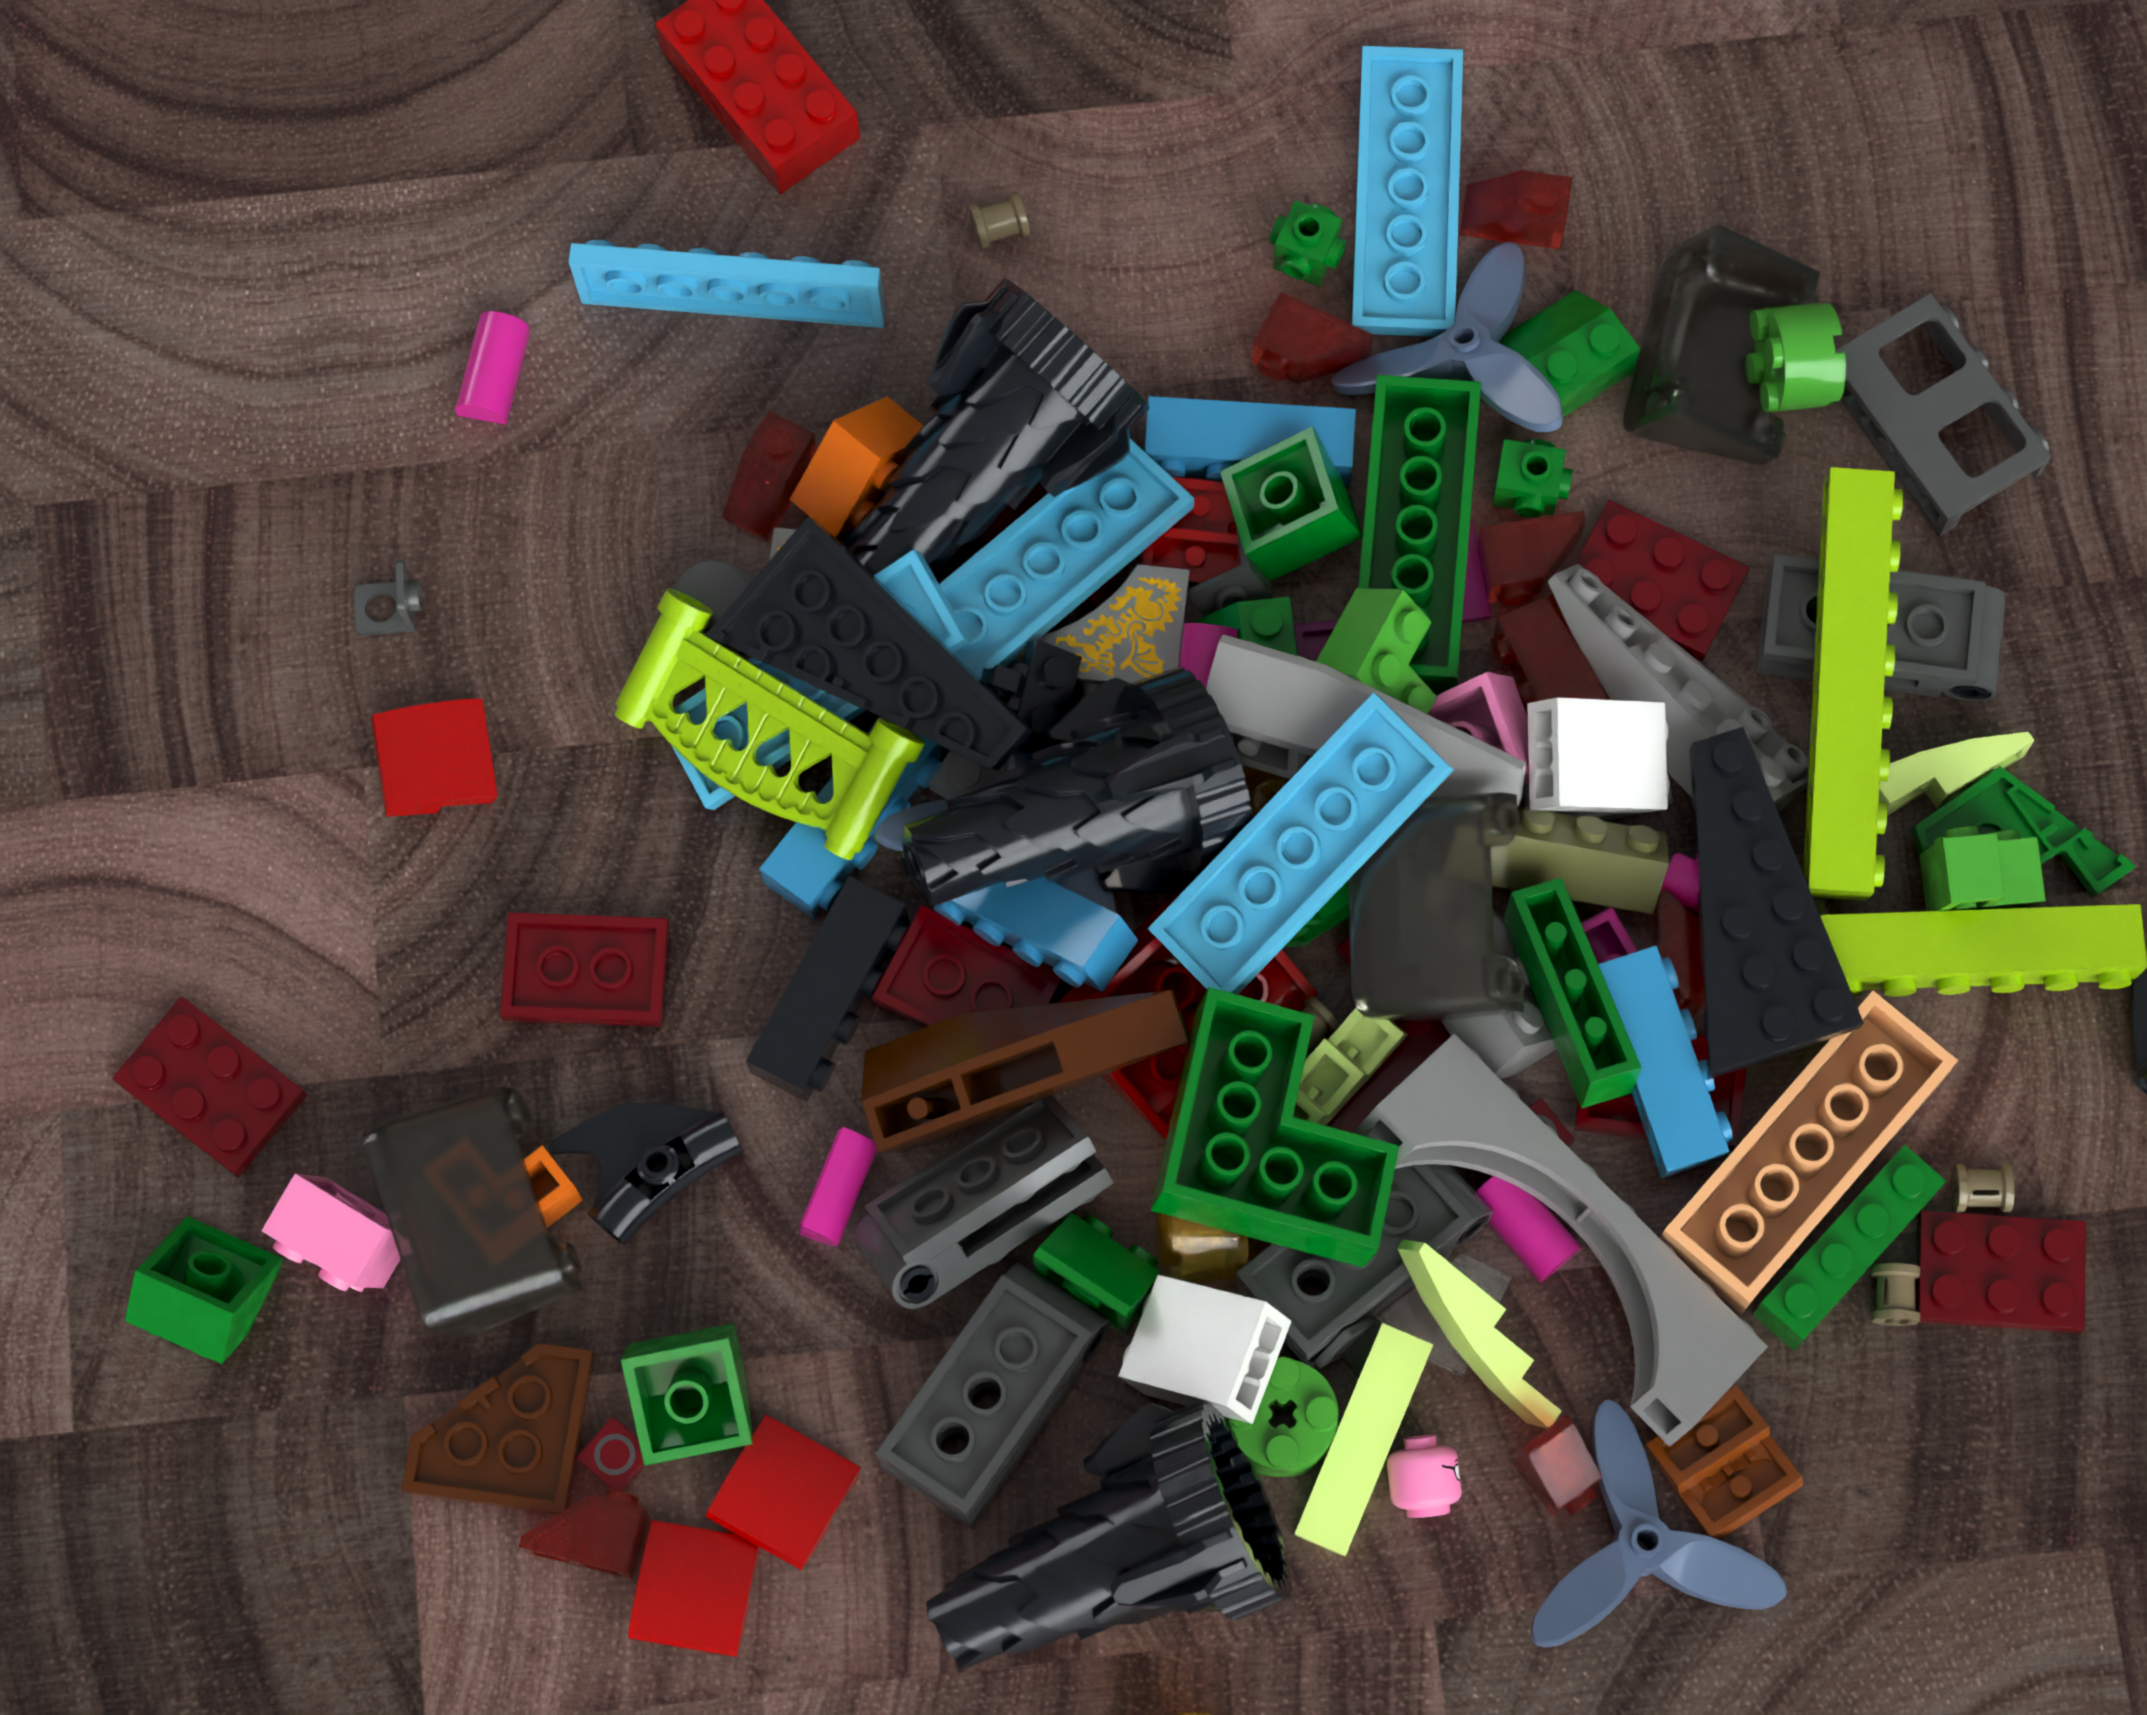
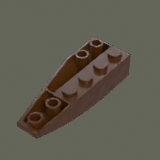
(1005, 1060)

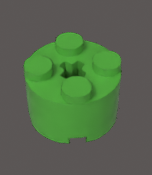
(1796, 357)
(1314, 1422)

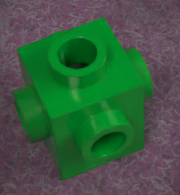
(1307, 242)
(1531, 478)

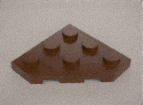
(509, 1437)

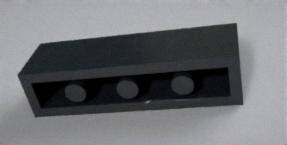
(828, 990)

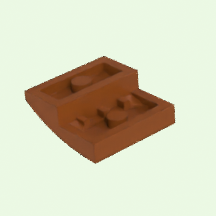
(1726, 1466)

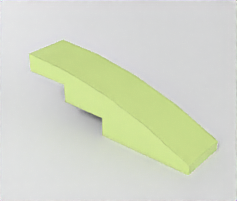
(1950, 769)
(1344, 1065)
(1468, 1321)
(1363, 1439)

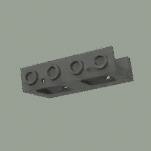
(1908, 426)

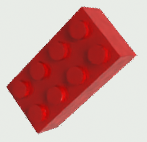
(759, 86)

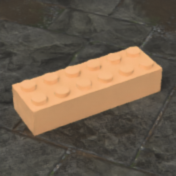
(1807, 1152)

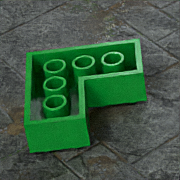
(1242, 1156)

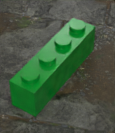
(1572, 993)
(1849, 1247)

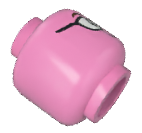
(1424, 1477)

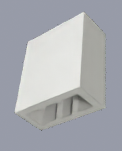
(1597, 756)
(1204, 1348)

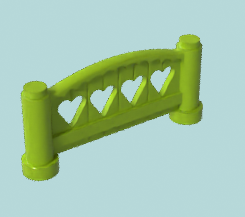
(862, 763)

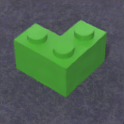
(1377, 643)
(1981, 871)

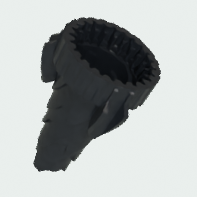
(1011, 411)
(1129, 785)
(1166, 1533)

